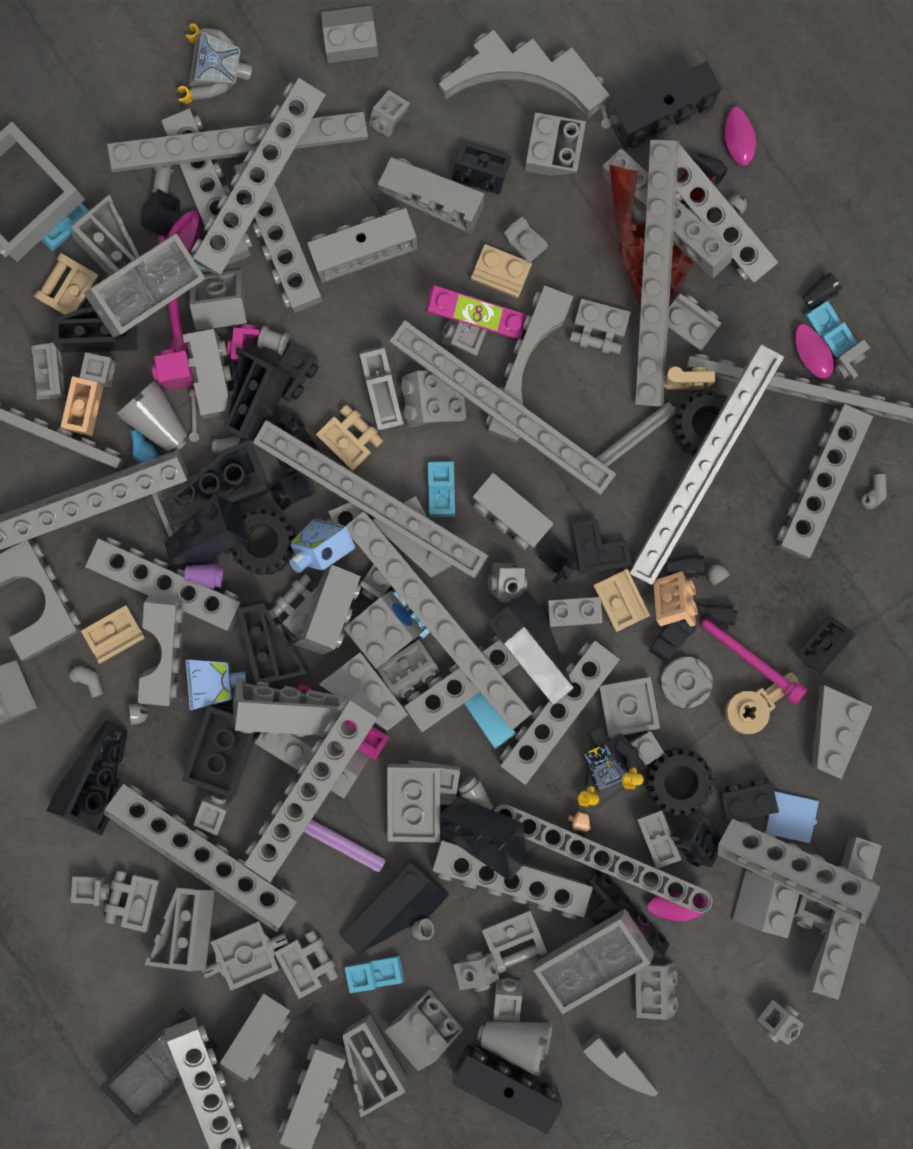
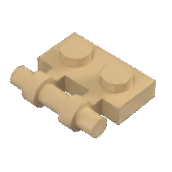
(344, 443)

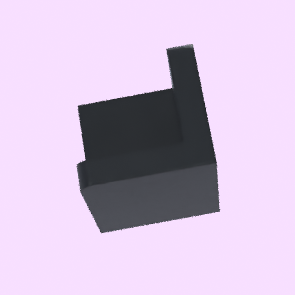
(160, 212)

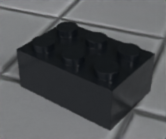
(219, 753)

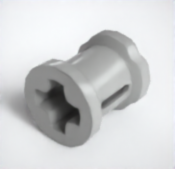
(272, 340)

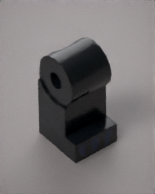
(671, 639)

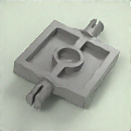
(245, 955)

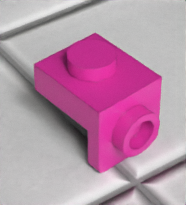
(239, 339)

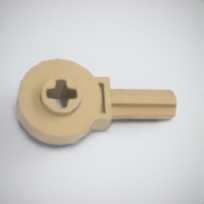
(759, 703)

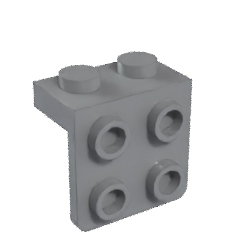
(430, 400)

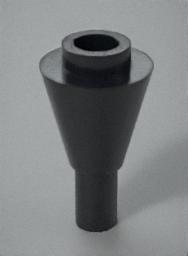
(719, 614)

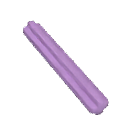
(345, 846)

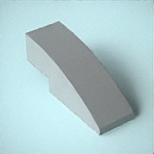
(381, 387)
(618, 1065)

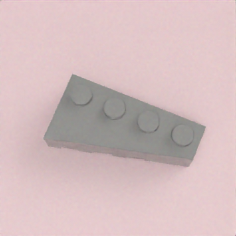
(284, 710)

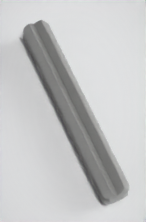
(637, 434)

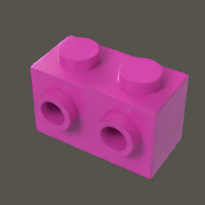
(173, 369)

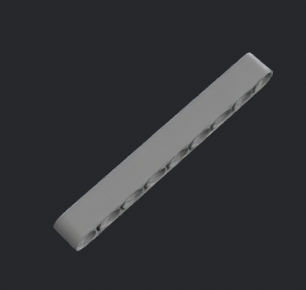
(615, 858)

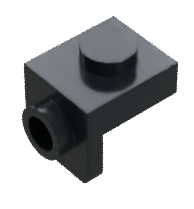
(292, 490)
(559, 559)

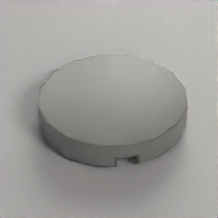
(686, 682)

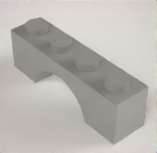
(162, 619)

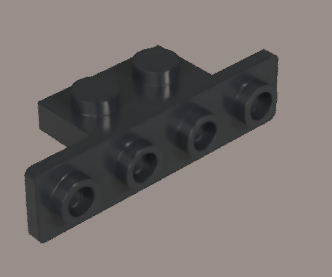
(616, 901)

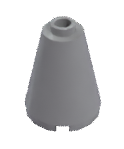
(154, 418)
(518, 1042)

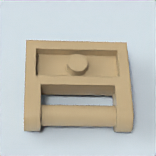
(71, 294)
(698, 379)

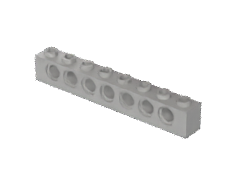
(309, 100)
(92, 498)
(130, 797)
(261, 857)

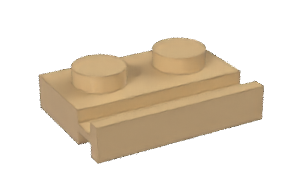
(501, 271)
(621, 600)
(113, 634)

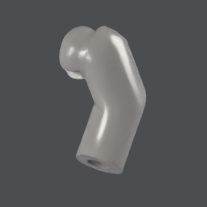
(877, 494)
(89, 678)

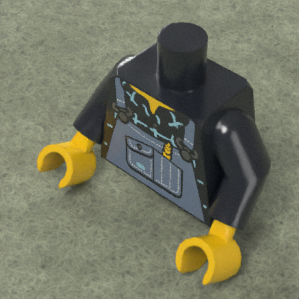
(608, 764)

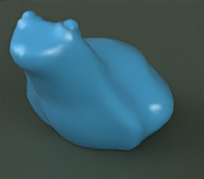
(142, 449)

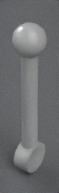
(605, 123)
(193, 436)

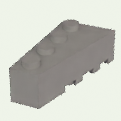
(432, 194)
(314, 1096)

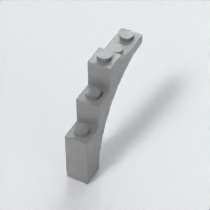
(528, 63)

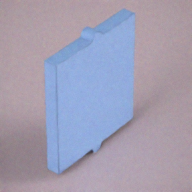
(794, 818)

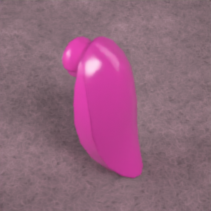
(740, 137)
(188, 229)
(814, 352)
(672, 911)

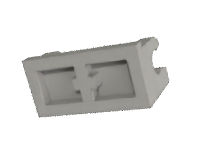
(48, 372)
(657, 834)

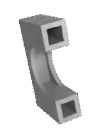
(57, 619)

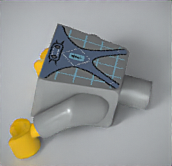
(213, 65)

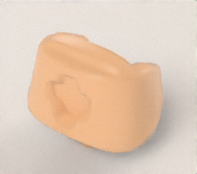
(580, 822)

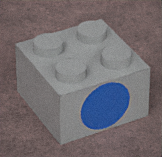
(383, 629)

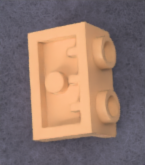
(675, 599)

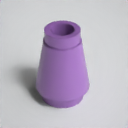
(205, 574)

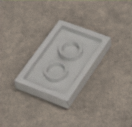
(413, 802)

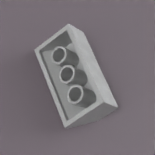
(297, 749)

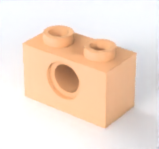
(82, 406)

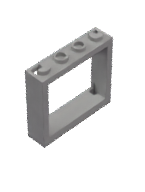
(53, 213)

